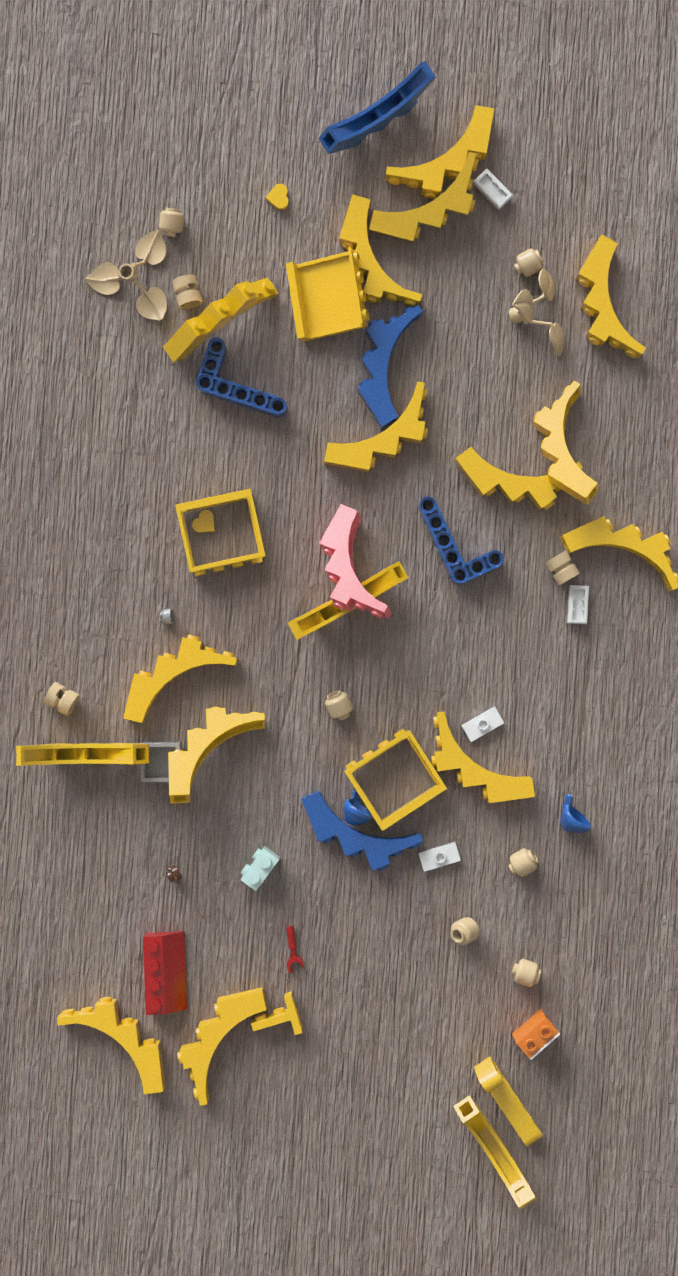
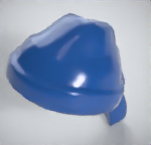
(355, 812)
(572, 819)

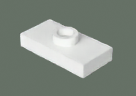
(492, 189)
(578, 604)
(482, 724)
(439, 856)

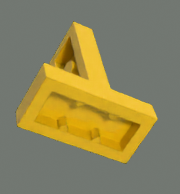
(279, 1016)

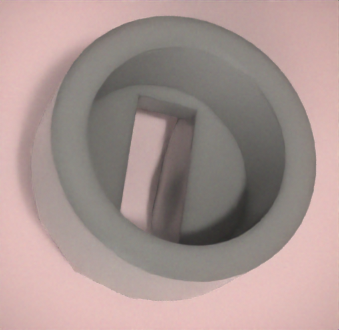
(168, 616)

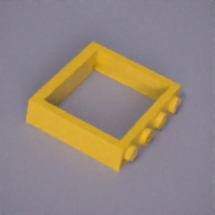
(213, 502)
(413, 804)

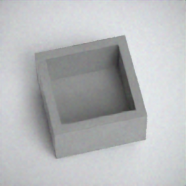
(158, 765)

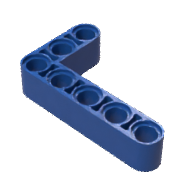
(234, 388)
(459, 565)

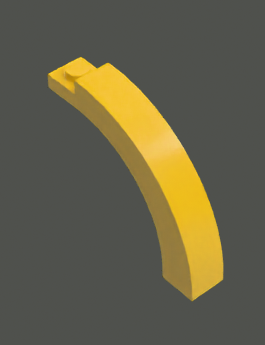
(496, 1150)

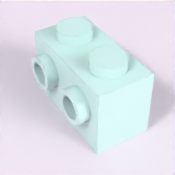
(260, 868)

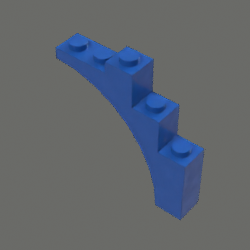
(376, 117)
(383, 338)
(376, 848)

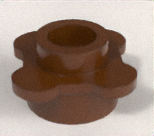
(173, 874)

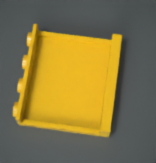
(327, 296)

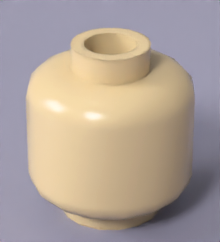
(171, 221)
(529, 262)
(338, 705)
(523, 862)
(464, 931)
(526, 973)

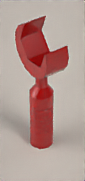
(292, 946)

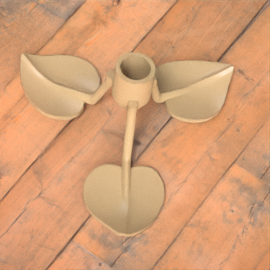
(106, 276)
(524, 310)

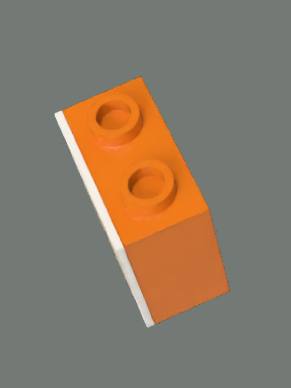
(535, 1034)

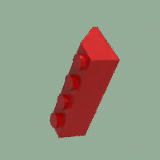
(164, 972)

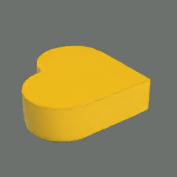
(278, 197)
(204, 523)

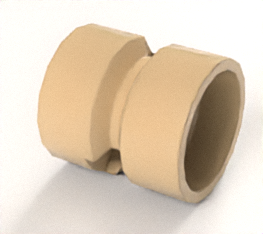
(186, 288)
(563, 569)
(67, 702)

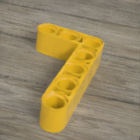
(497, 1085)

